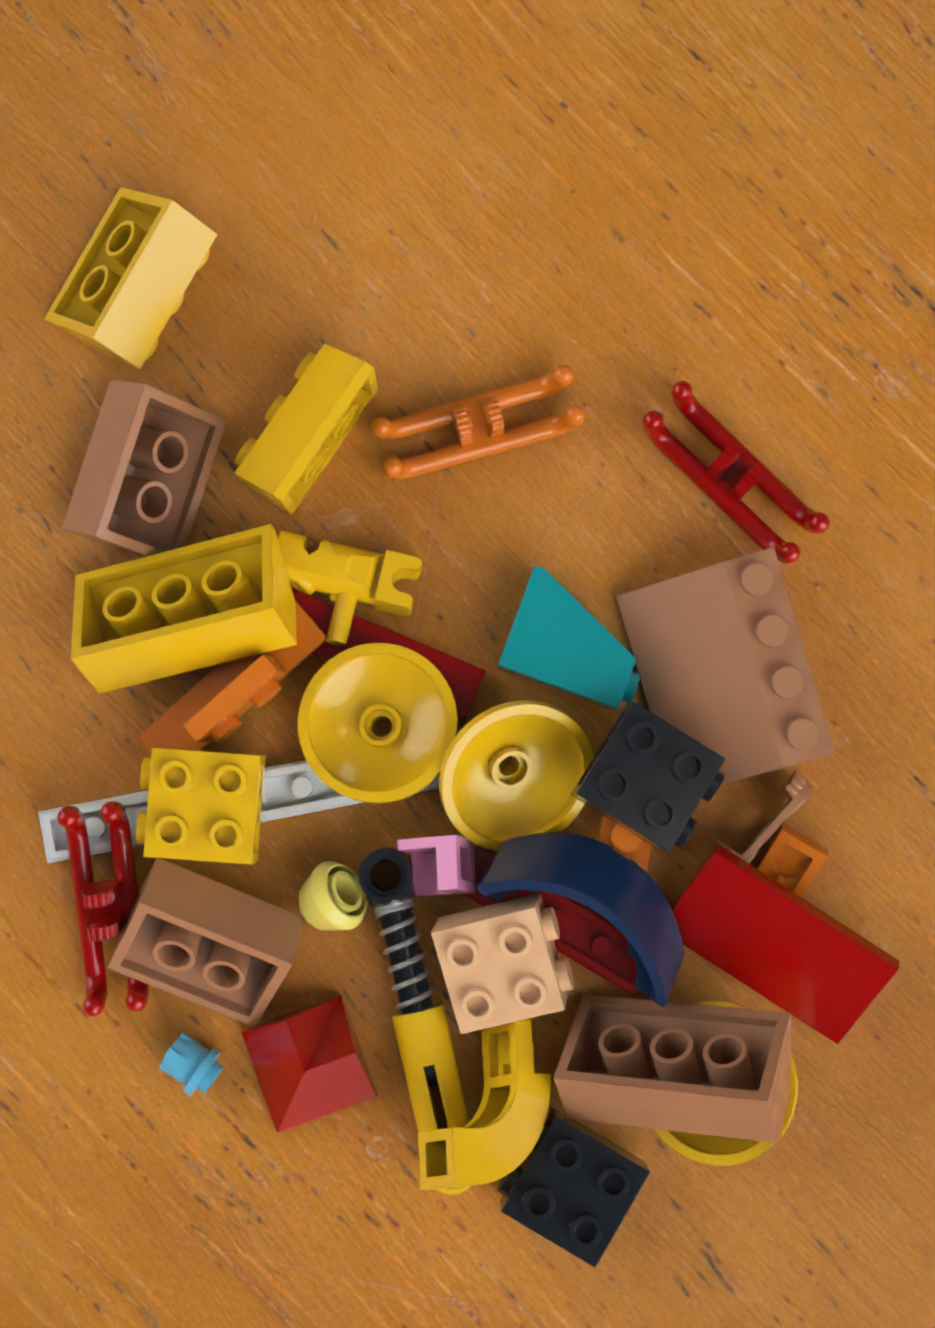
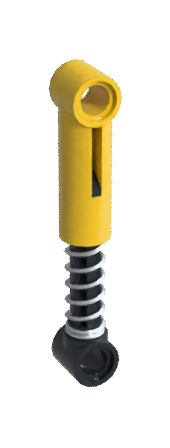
(420, 1026)

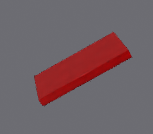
(780, 944)

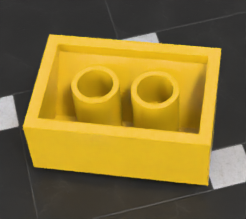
(132, 276)
(306, 426)

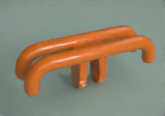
(479, 425)

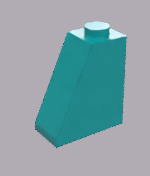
(566, 647)

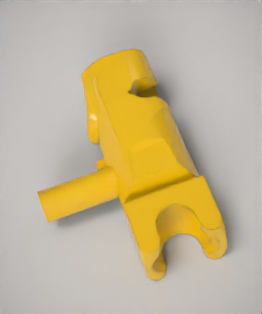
(349, 577)

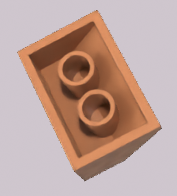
(143, 470)
(207, 942)

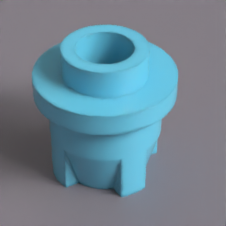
(192, 1064)

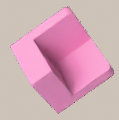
(441, 864)

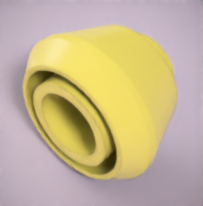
(332, 898)

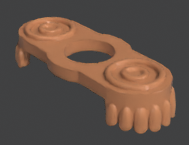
(797, 791)

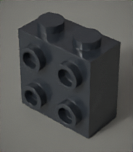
(650, 778)
(573, 1187)

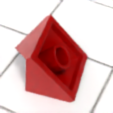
(309, 1063)

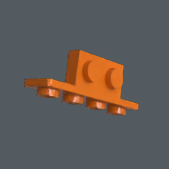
(219, 699)

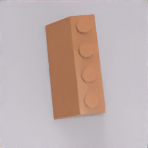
(677, 1067)

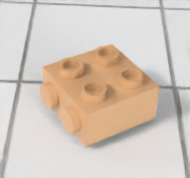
(502, 963)

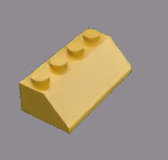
(183, 610)

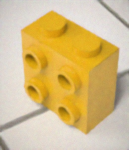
(201, 805)

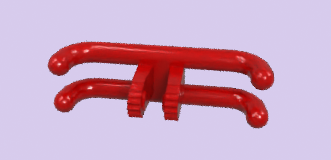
(731, 475)
(104, 904)

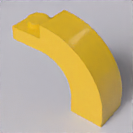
(505, 1124)

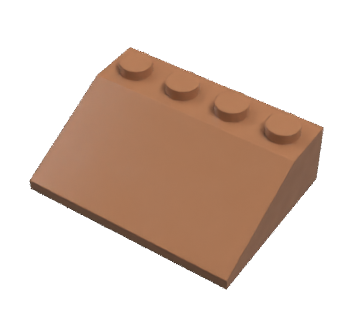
(728, 664)

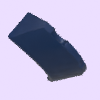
(604, 882)

